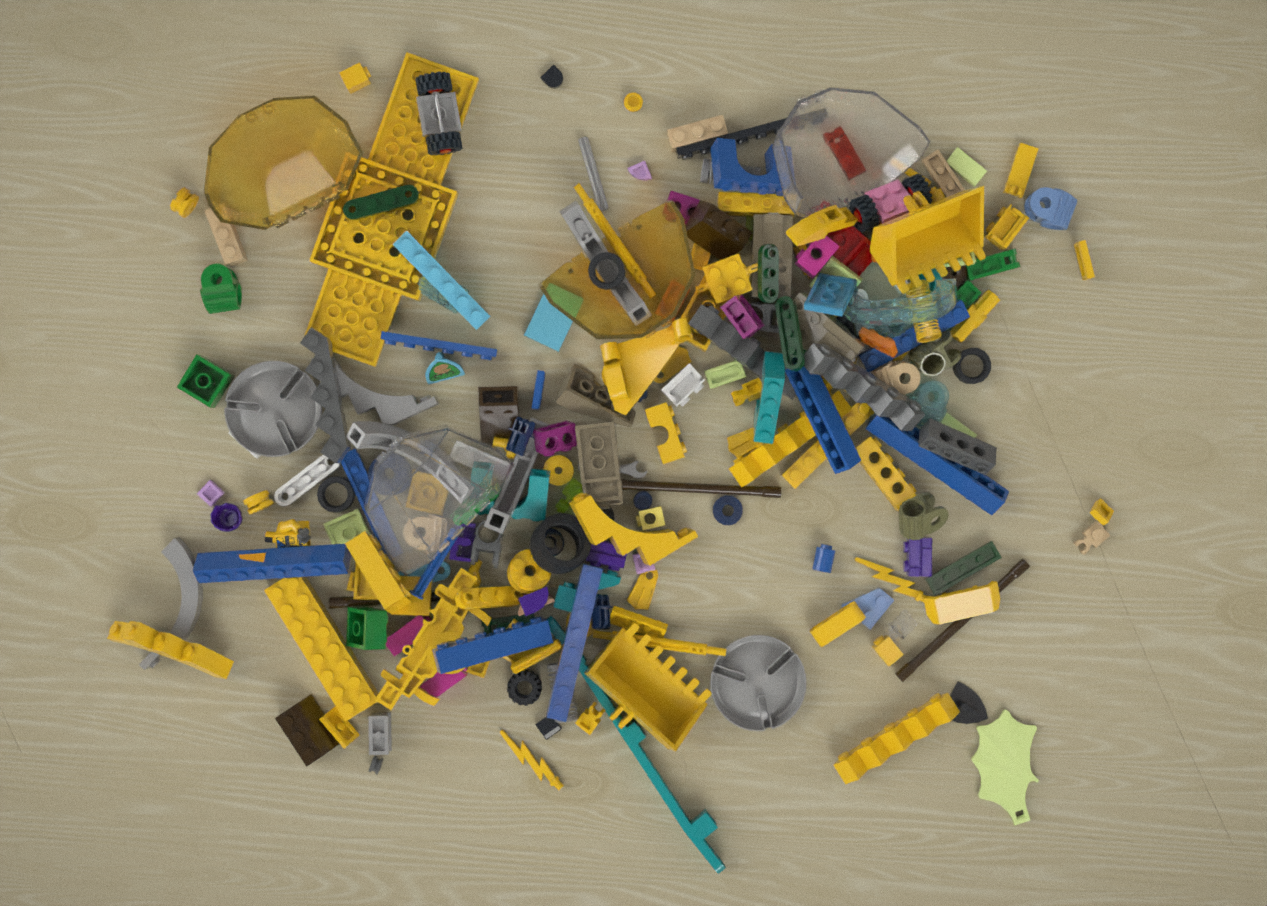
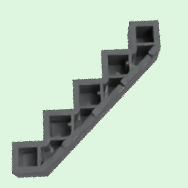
(727, 338)
(863, 386)
(327, 395)

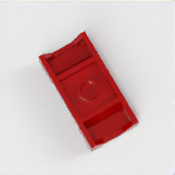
(853, 249)

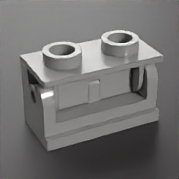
(380, 733)

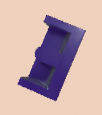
(463, 545)

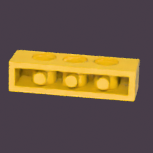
(752, 203)
(907, 491)

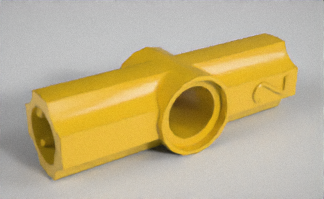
(977, 313)

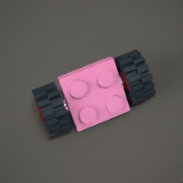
(887, 202)

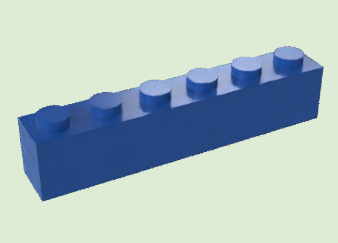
(824, 419)
(492, 645)

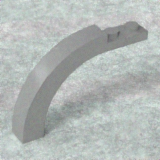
(607, 269)
(373, 434)
(513, 487)
(192, 594)

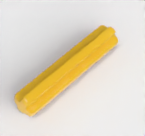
(536, 656)

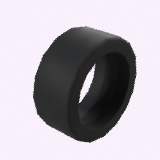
(606, 256)
(986, 366)
(322, 499)

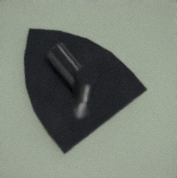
(969, 704)

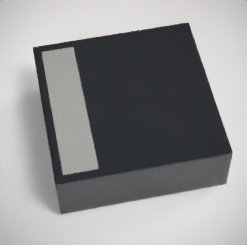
(548, 727)

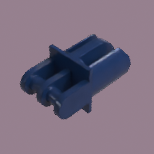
(520, 435)
(601, 616)

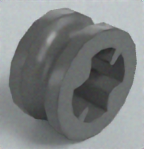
(376, 765)

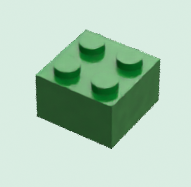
(205, 381)
(366, 628)

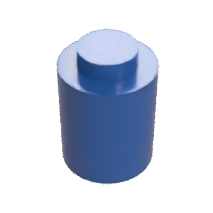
(824, 558)

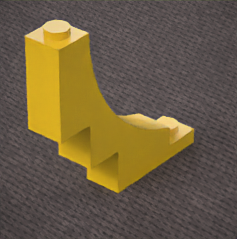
(650, 544)

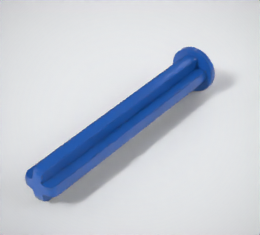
(431, 570)

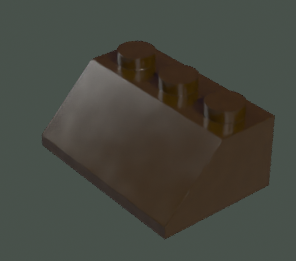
(716, 231)
(306, 731)

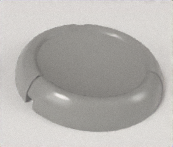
(272, 409)
(758, 683)

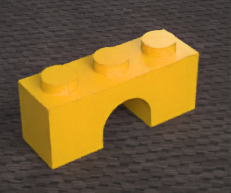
(662, 416)

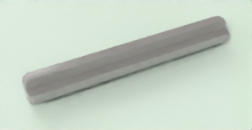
(593, 173)

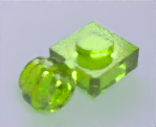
(570, 491)

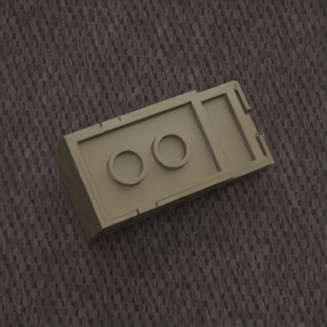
(772, 230)
(825, 329)
(600, 463)

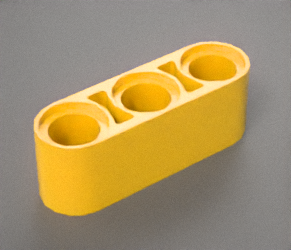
(837, 624)

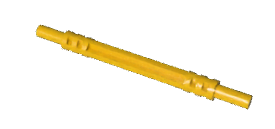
(614, 240)
(670, 644)

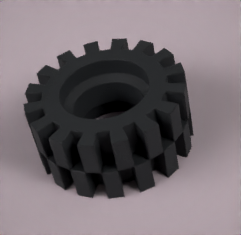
(524, 699)

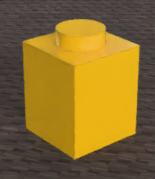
(355, 77)
(887, 650)

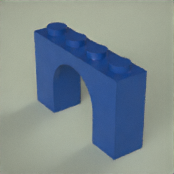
(731, 176)

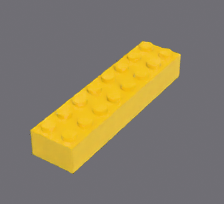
(323, 645)

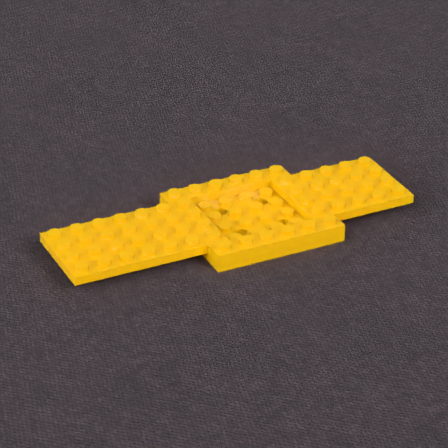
(364, 278)

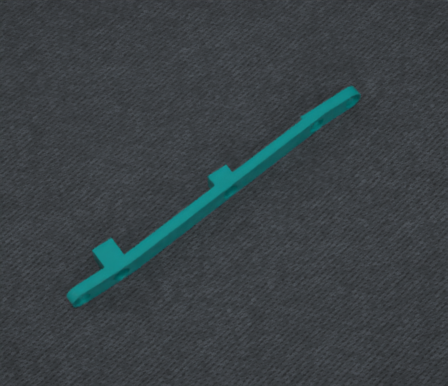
(632, 733)

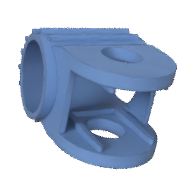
(1057, 210)

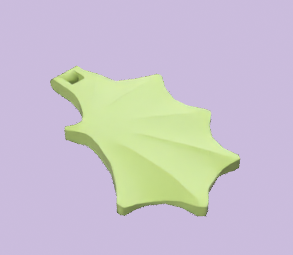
(1005, 763)

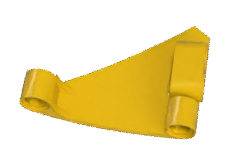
(637, 362)

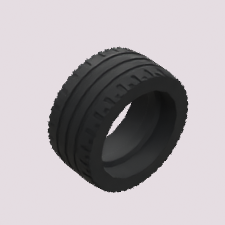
(543, 556)

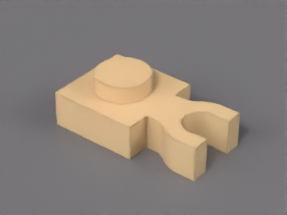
(1094, 536)

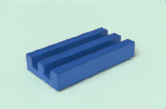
(538, 391)

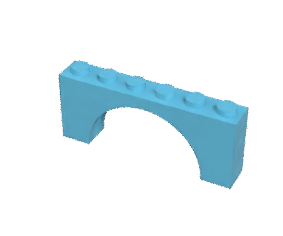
(441, 280)

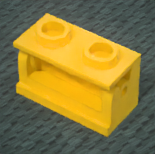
(1006, 227)

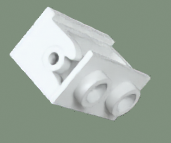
(683, 385)

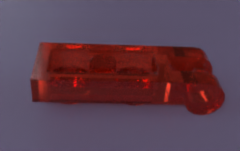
(844, 153)

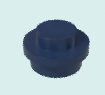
(642, 500)

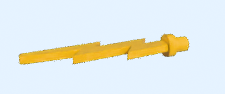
(884, 576)
(524, 753)

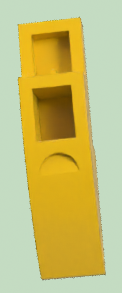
(819, 224)

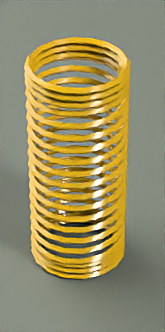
(928, 334)

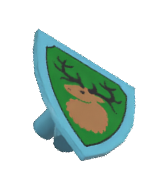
(442, 369)

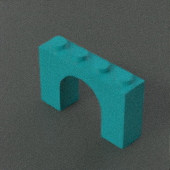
(771, 393)
(535, 503)

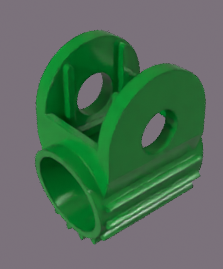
(220, 297)

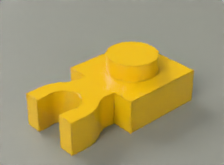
(590, 718)

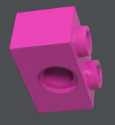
(811, 265)

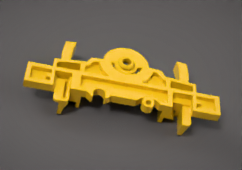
(420, 661)

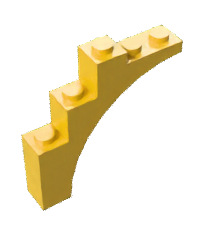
(171, 646)

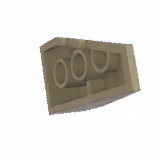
(587, 397)

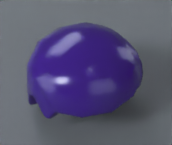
(226, 517)

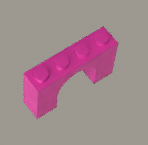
(405, 636)

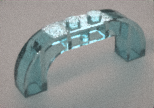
(903, 310)

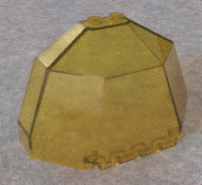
(280, 162)
(663, 253)

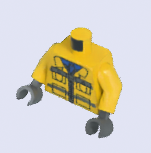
(290, 534)

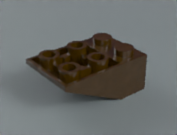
(497, 411)

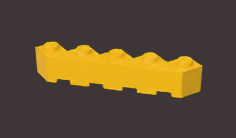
(785, 442)
(896, 737)

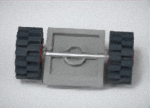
(438, 113)

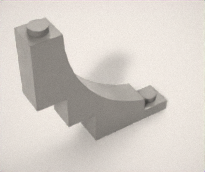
(390, 408)

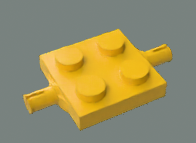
(727, 278)

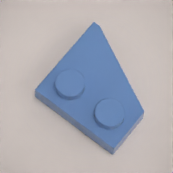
(872, 605)

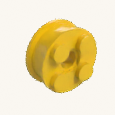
(518, 578)

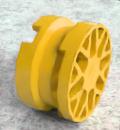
(184, 202)
(258, 502)

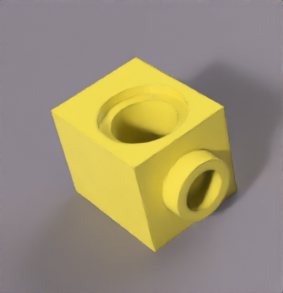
(659, 519)

